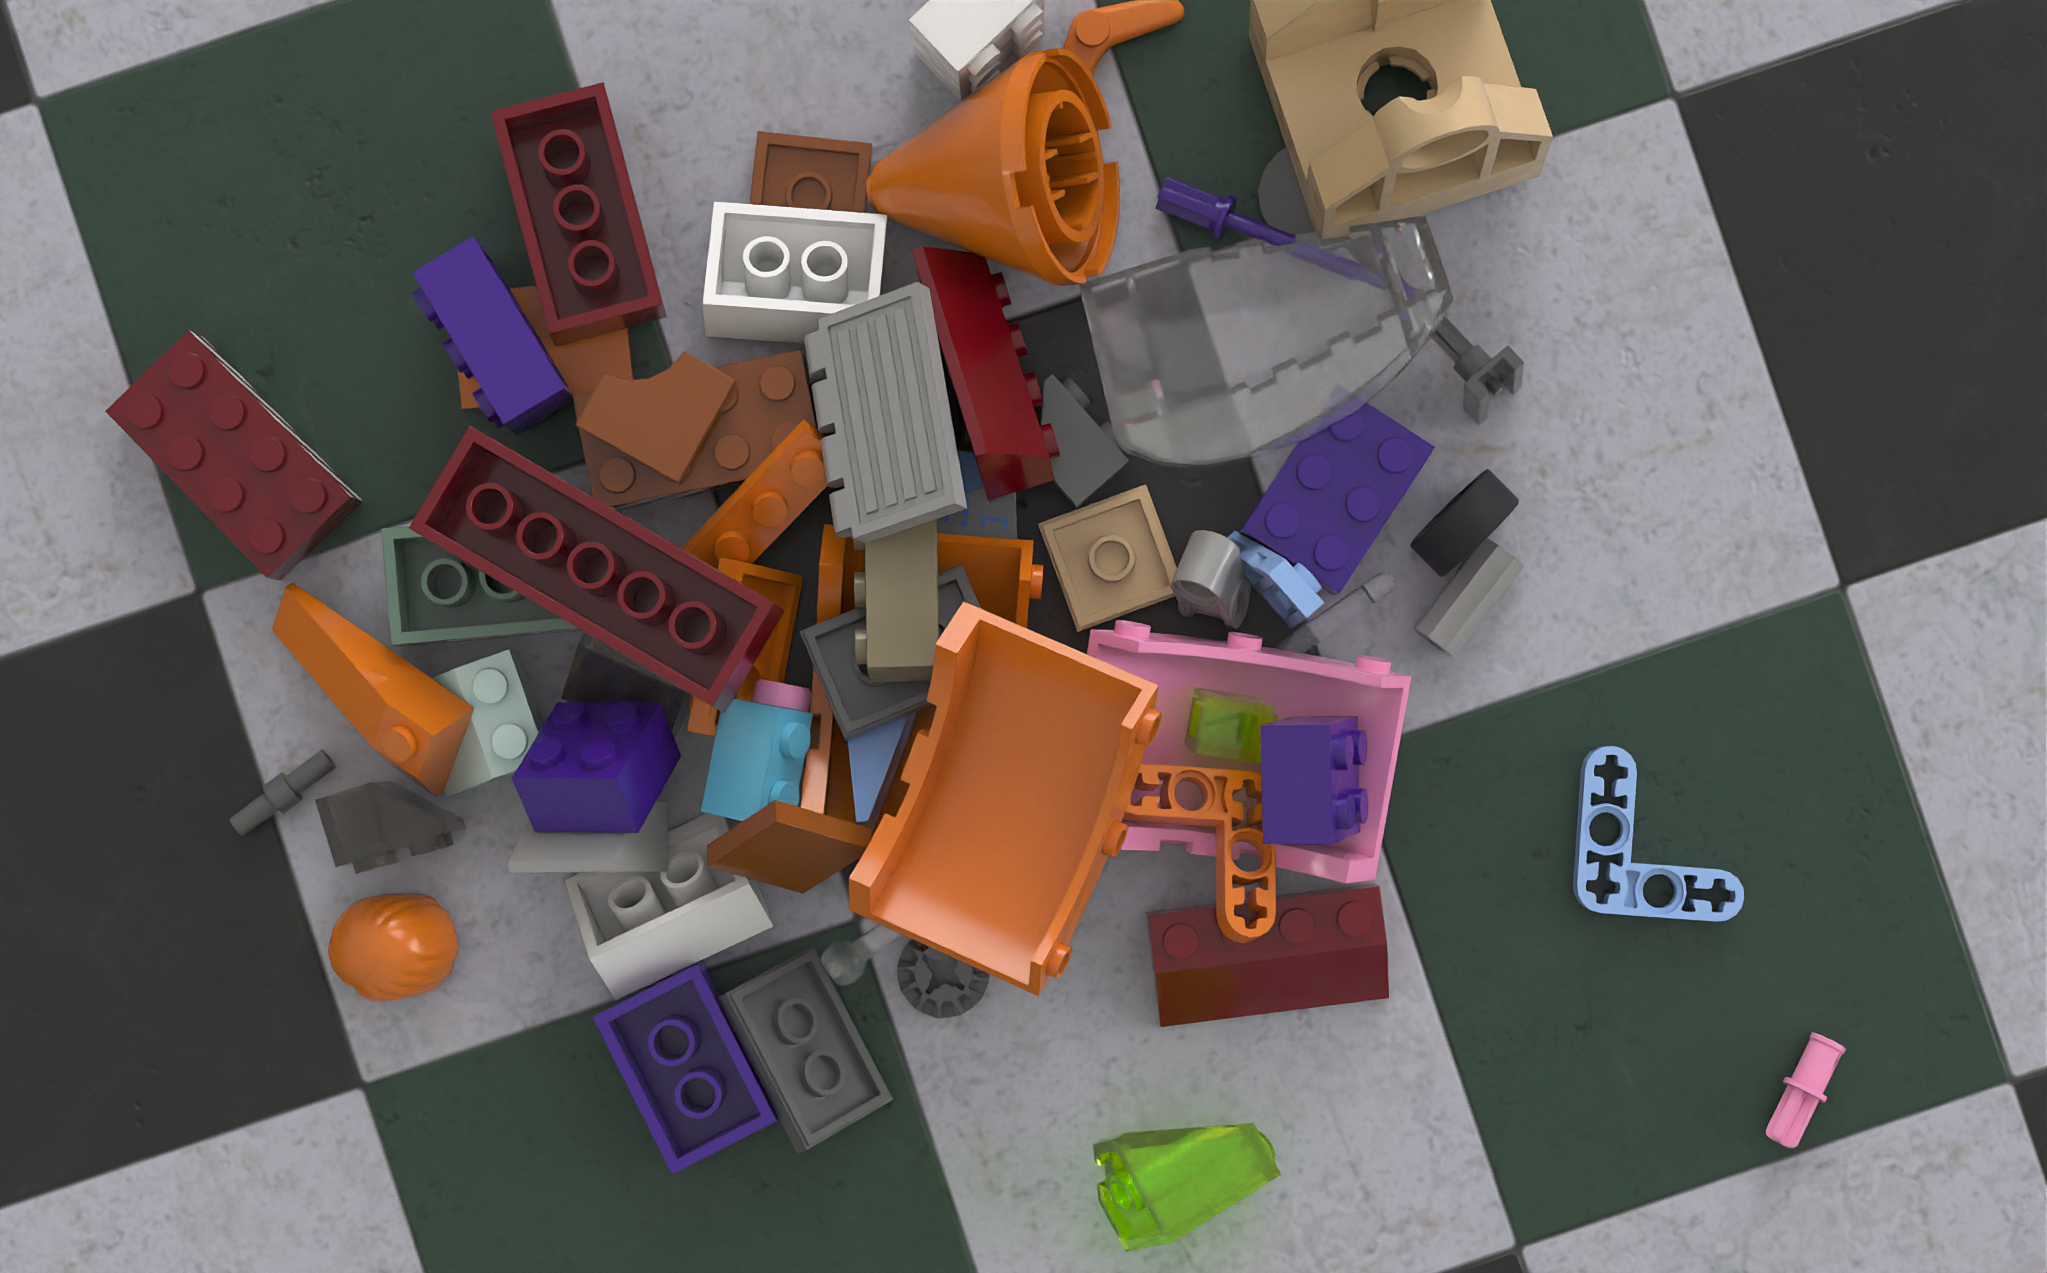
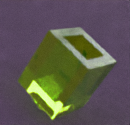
(1227, 724)

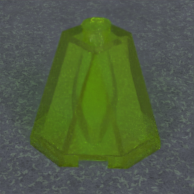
(1178, 1178)

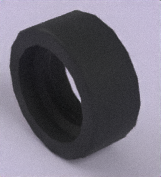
(1464, 523)

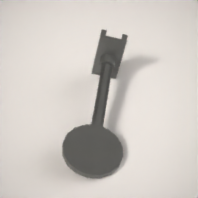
(1285, 209)

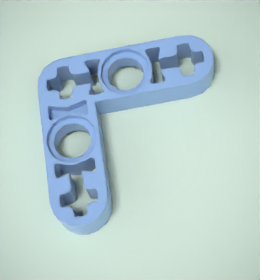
(1630, 876)

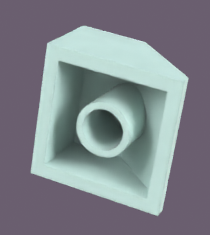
(502, 719)

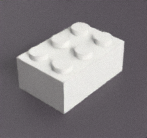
(972, 38)

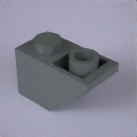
(1087, 451)

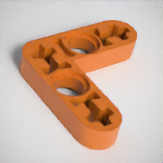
(1220, 812)

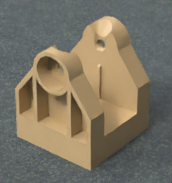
(1412, 155)

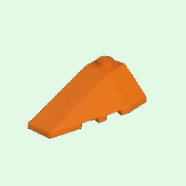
(386, 698)

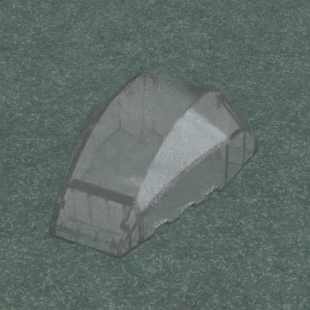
(1261, 343)

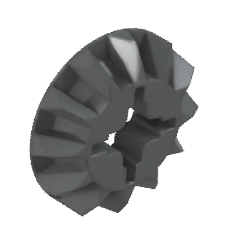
(946, 1000)

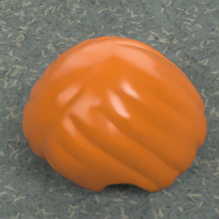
(393, 946)

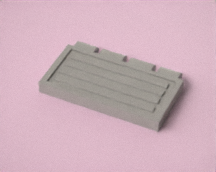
(888, 415)

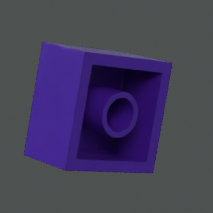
(597, 767)
(1312, 779)

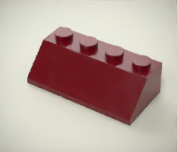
(986, 371)
(1317, 954)

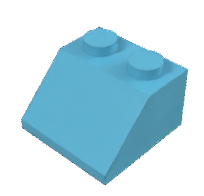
(756, 759)

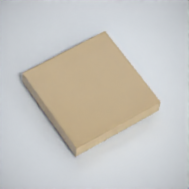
(1110, 557)

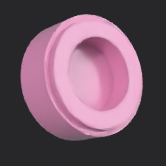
(782, 695)

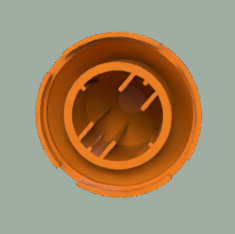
(1013, 173)

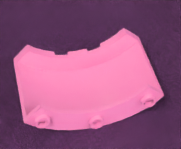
(1295, 687)

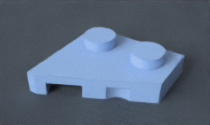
(1285, 588)

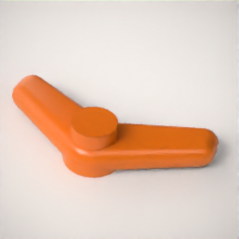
(1101, 28)

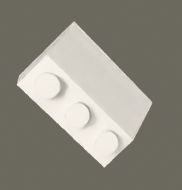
(787, 267)
(664, 921)

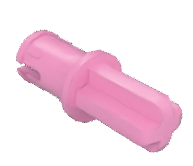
(1804, 1090)

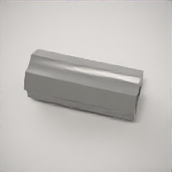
(1468, 598)

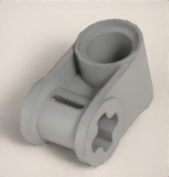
(1212, 579)

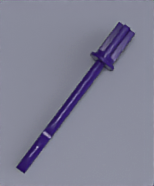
(1214, 213)

